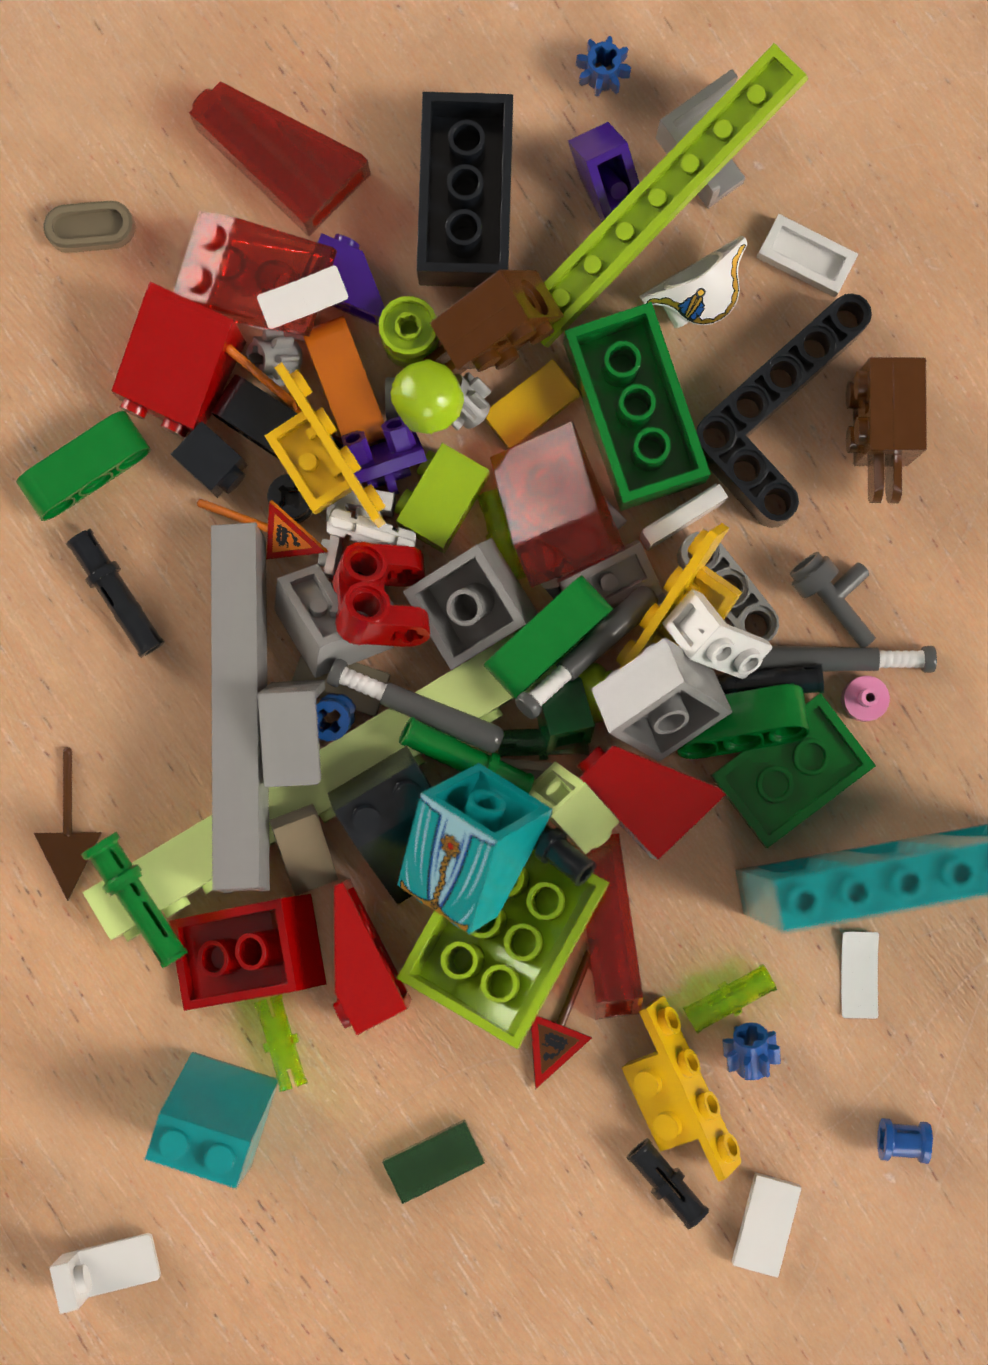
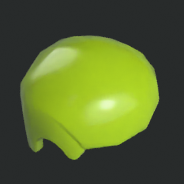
(427, 396)

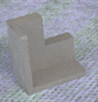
(684, 118)
(308, 612)
(290, 733)

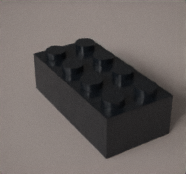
(464, 187)

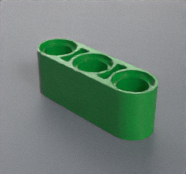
(83, 465)
(548, 636)
(757, 721)

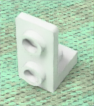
(334, 545)
(711, 641)
(103, 1270)

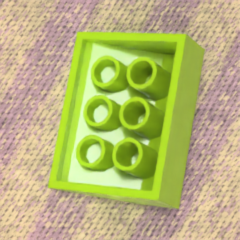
(511, 963)

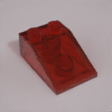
(237, 260)
(554, 505)

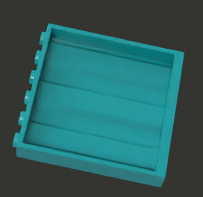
(867, 880)

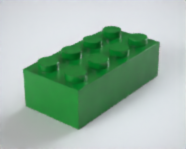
(635, 406)

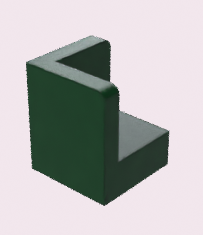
(566, 718)

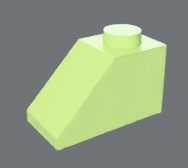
(574, 807)

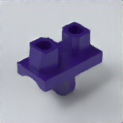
(386, 460)

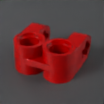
(385, 623)

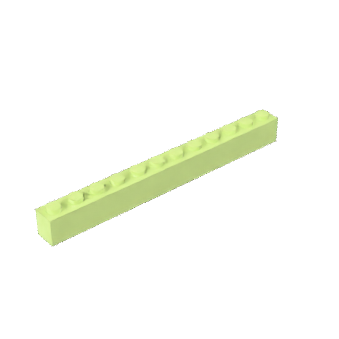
(186, 860)

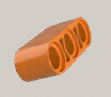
(344, 379)

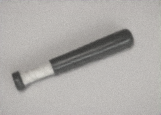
(594, 645)
(849, 658)
(425, 710)

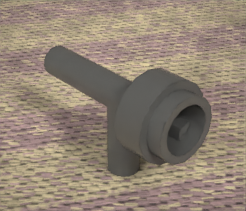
(815, 576)

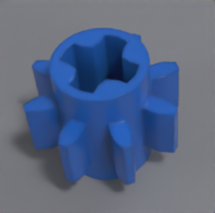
(599, 77)
(751, 1051)

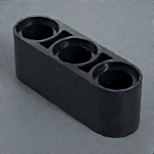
(252, 412)

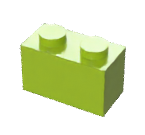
(441, 496)

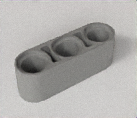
(750, 600)

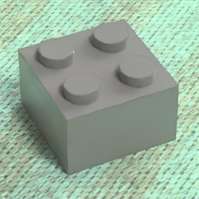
(472, 603)
(660, 700)

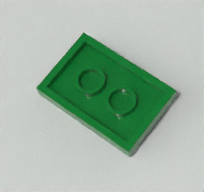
(791, 781)

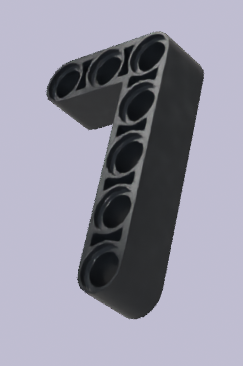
(770, 398)

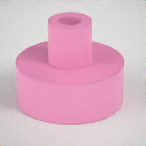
(855, 702)

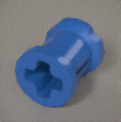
(336, 729)
(904, 1141)

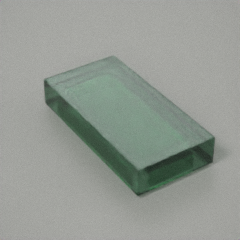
(433, 1161)

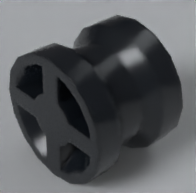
(293, 502)

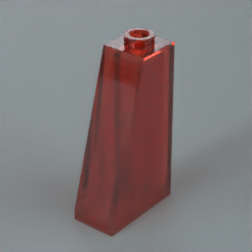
(282, 157)
(611, 939)

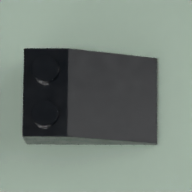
(380, 812)

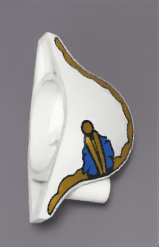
(702, 291)

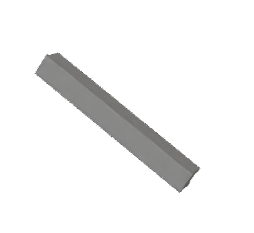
(238, 676)

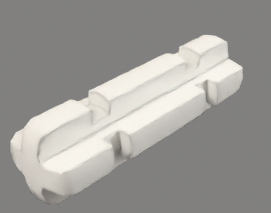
(364, 530)

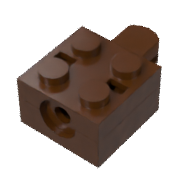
(495, 322)
(887, 421)

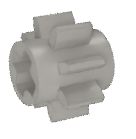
(271, 350)
(475, 406)

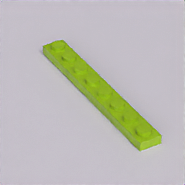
(672, 184)

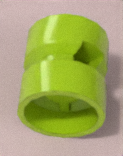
(407, 330)

